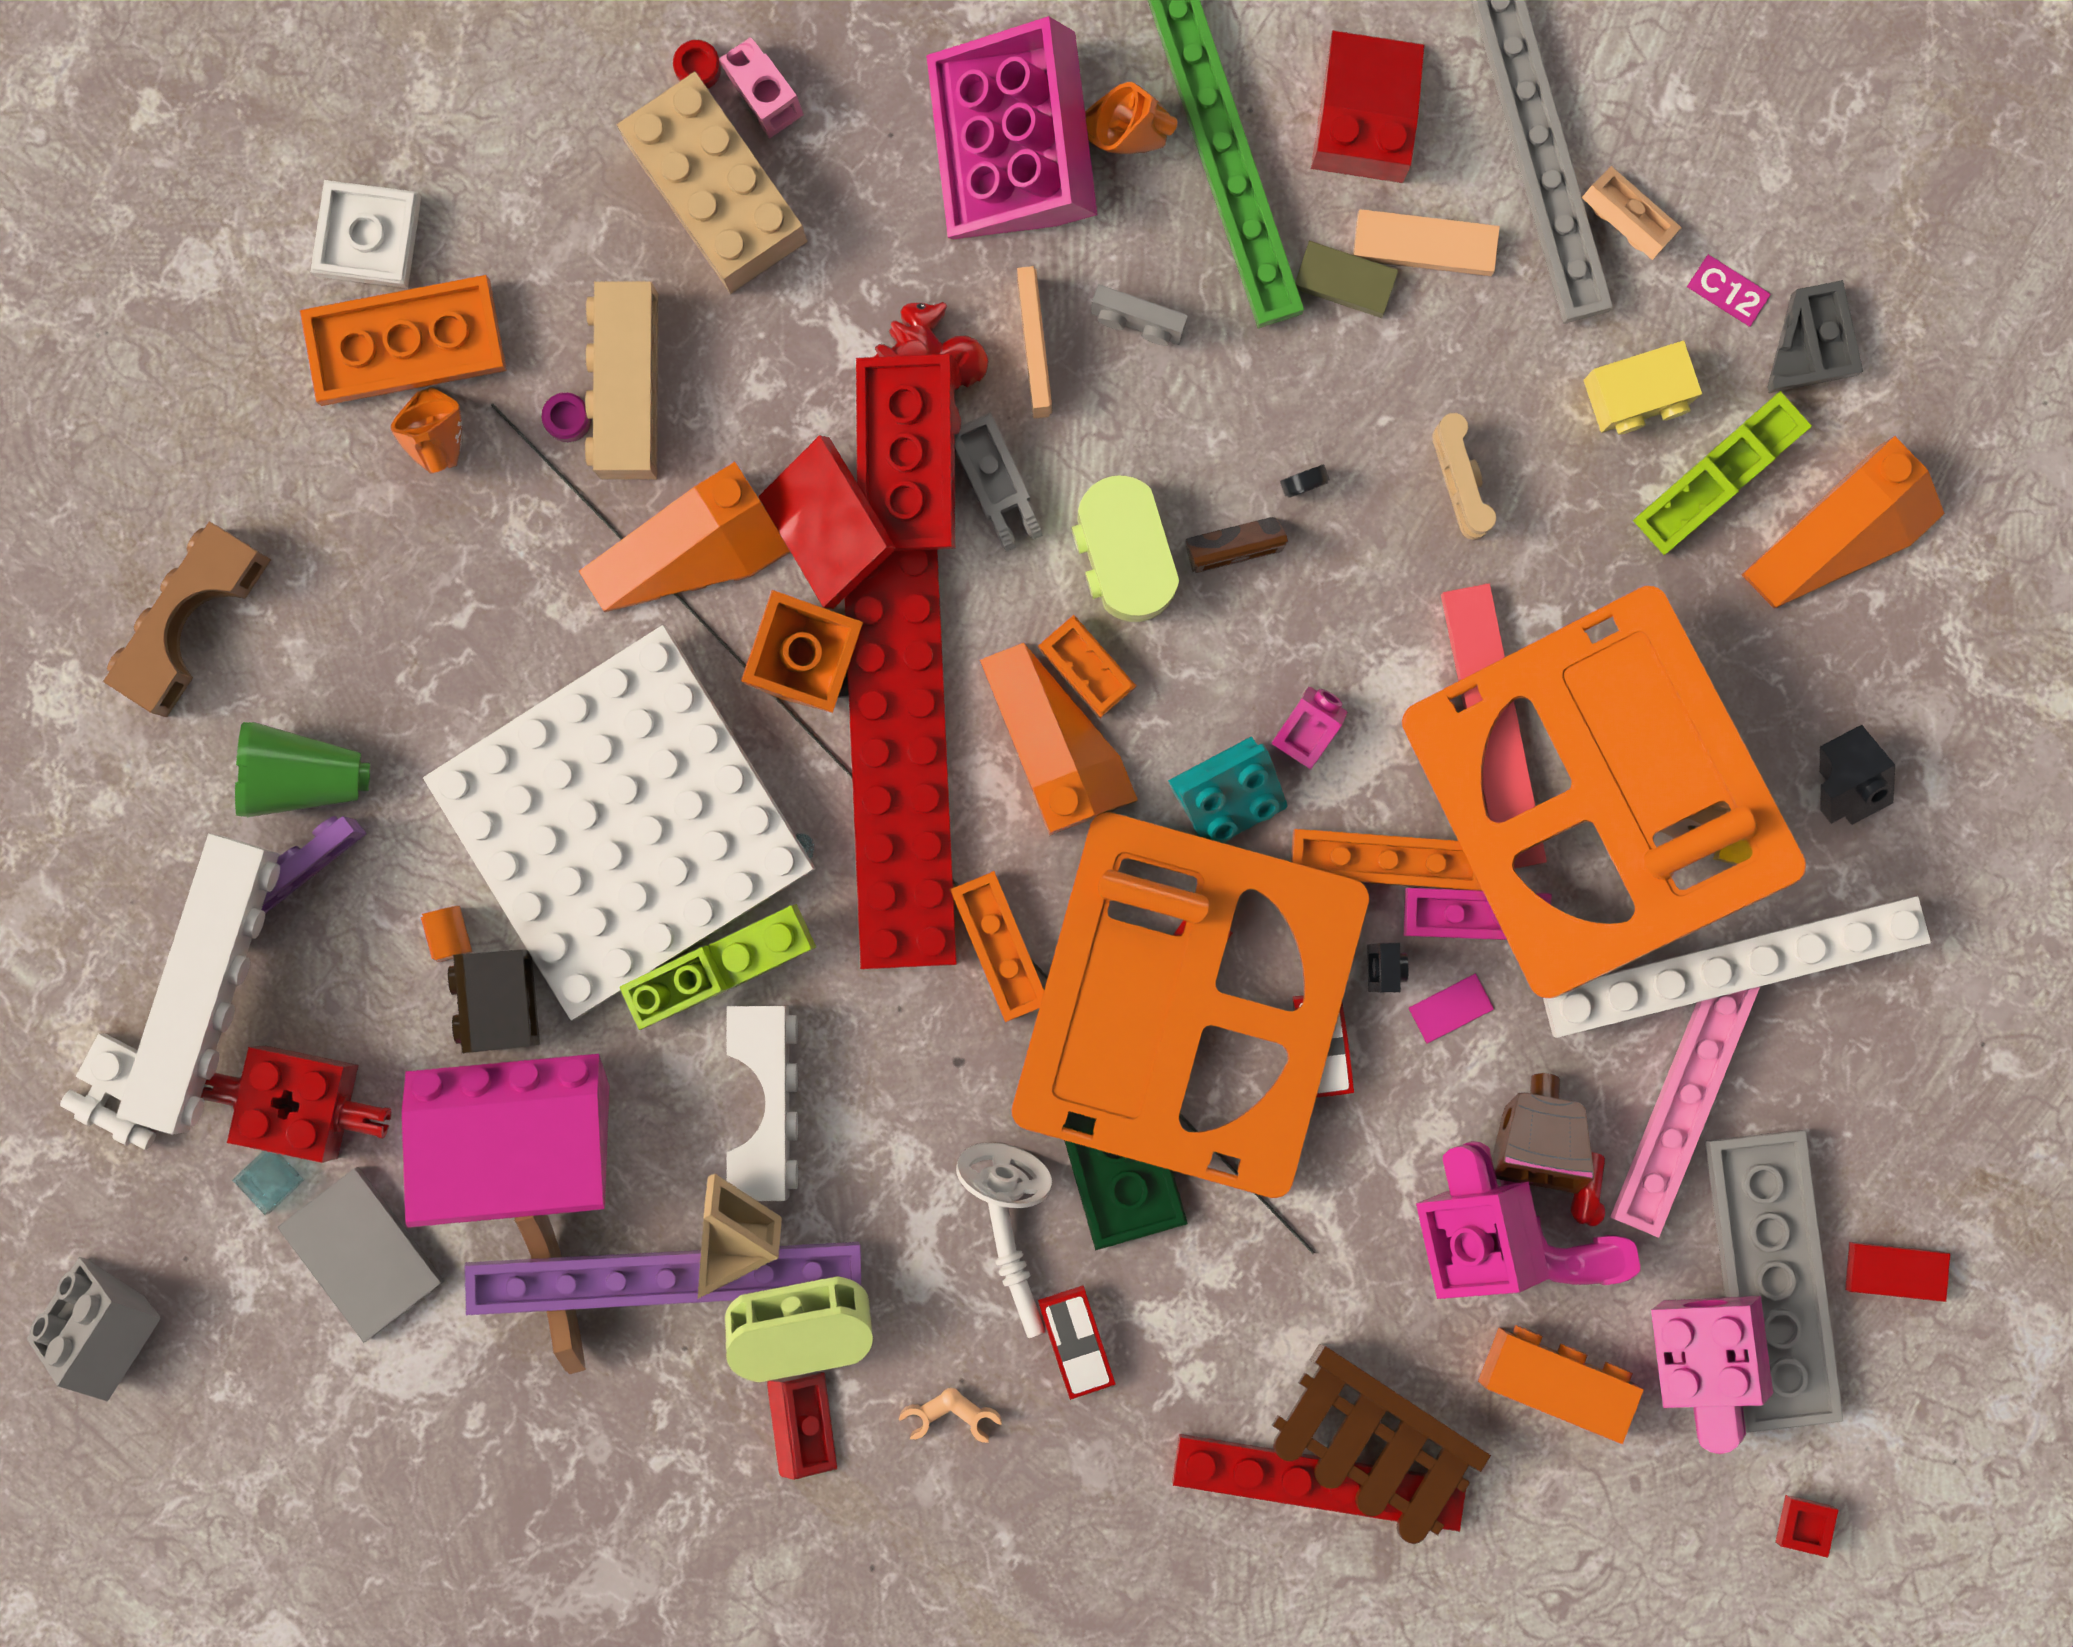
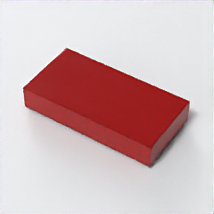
(1897, 1271)

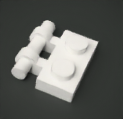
(108, 1071)

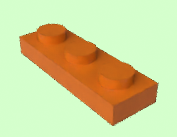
(999, 945)

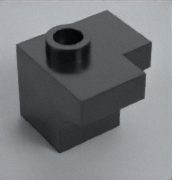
(1856, 777)

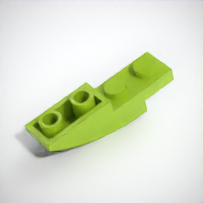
(718, 967)

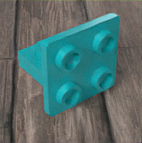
(1230, 791)

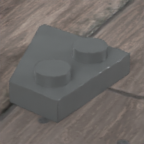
(1816, 339)

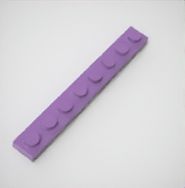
(639, 1279)

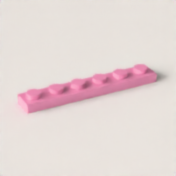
(1682, 1111)

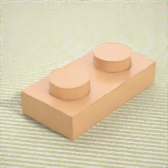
(1631, 213)

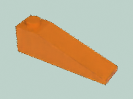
(1861, 520)
(696, 541)

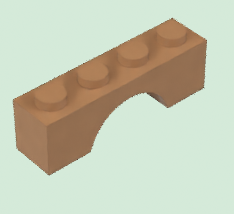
(151, 664)

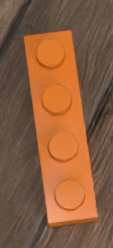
(1385, 859)

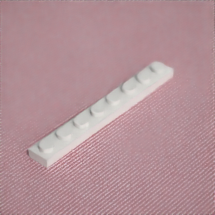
(1739, 966)

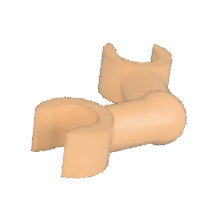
(953, 1401)

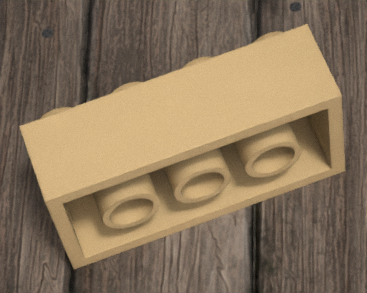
(712, 182)

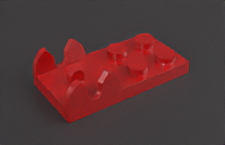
(909, 446)

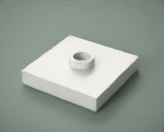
(366, 234)

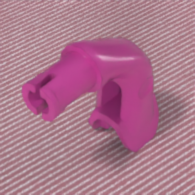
(1602, 1262)

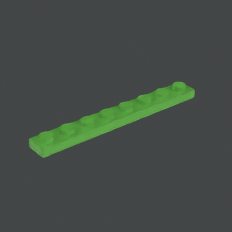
(1227, 160)

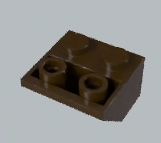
(494, 1001)

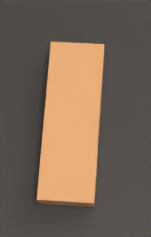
(1426, 242)
(1034, 342)

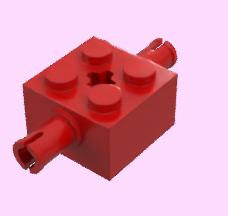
(324, 1098)

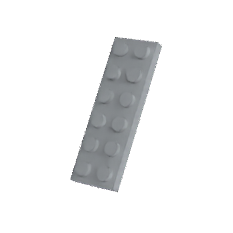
(1774, 1252)

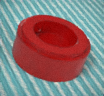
(700, 58)

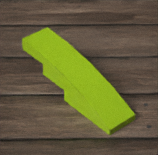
(1722, 473)

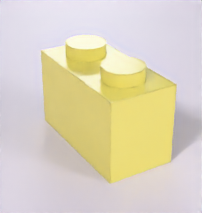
(1642, 388)

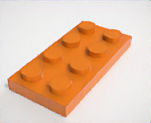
(403, 340)

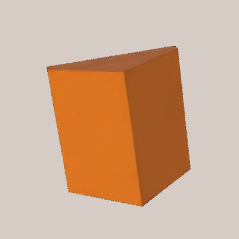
(801, 652)

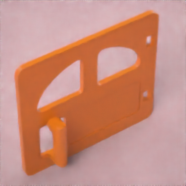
(1641, 755)
(1133, 1003)

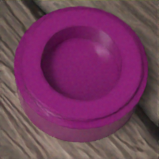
(565, 417)

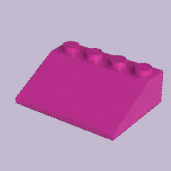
(1012, 131)
(505, 1140)

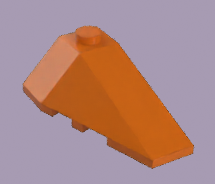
(1059, 748)

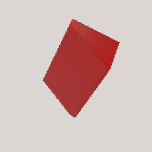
(802, 1425)

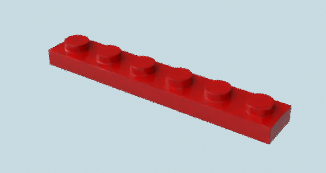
(1265, 1476)

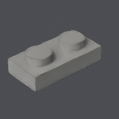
(1121, 310)

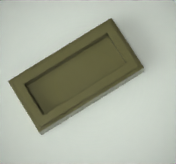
(1345, 279)

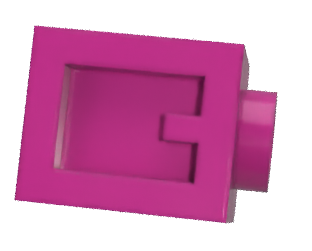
(1311, 726)

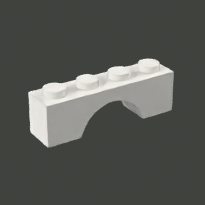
(761, 1041)

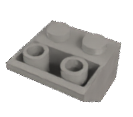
(92, 1330)

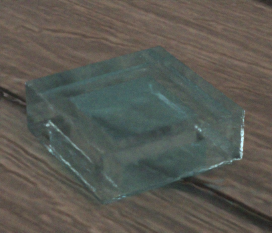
(268, 1180)

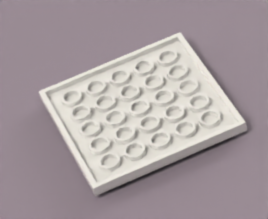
(618, 822)

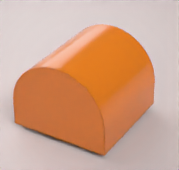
(446, 933)

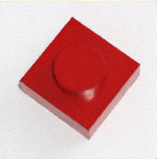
(1806, 1526)

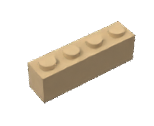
(623, 380)

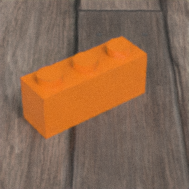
(1561, 1383)

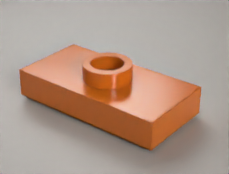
(1087, 666)

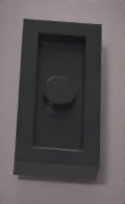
(1386, 967)

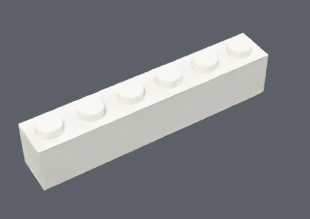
(199, 985)

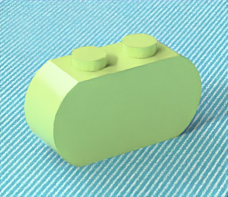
(1125, 549)
(798, 1329)

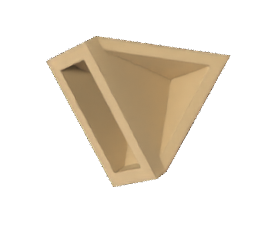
(735, 1235)

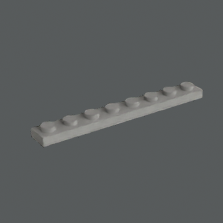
(1543, 158)

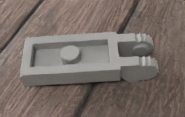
(994, 477)

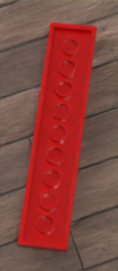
(901, 766)

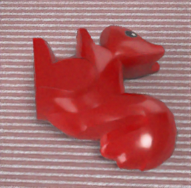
(917, 338)

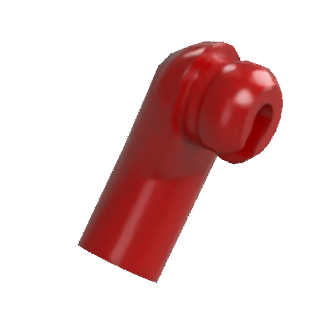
(1586, 1203)

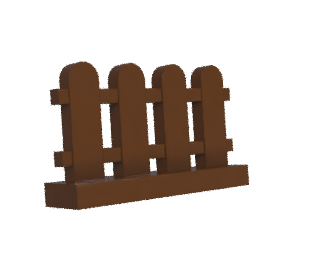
(1402, 1448)

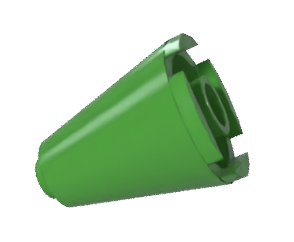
(293, 772)

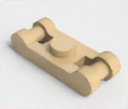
(1462, 477)

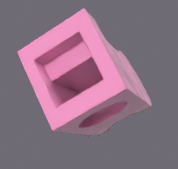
(762, 87)

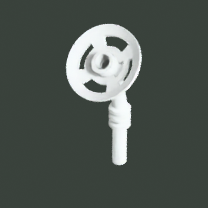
(1000, 1189)

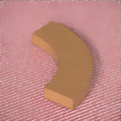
(563, 1323)

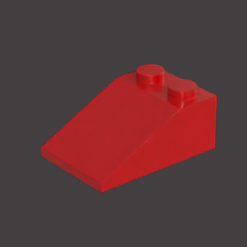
(1369, 107)

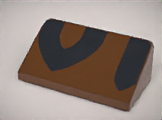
(1235, 544)

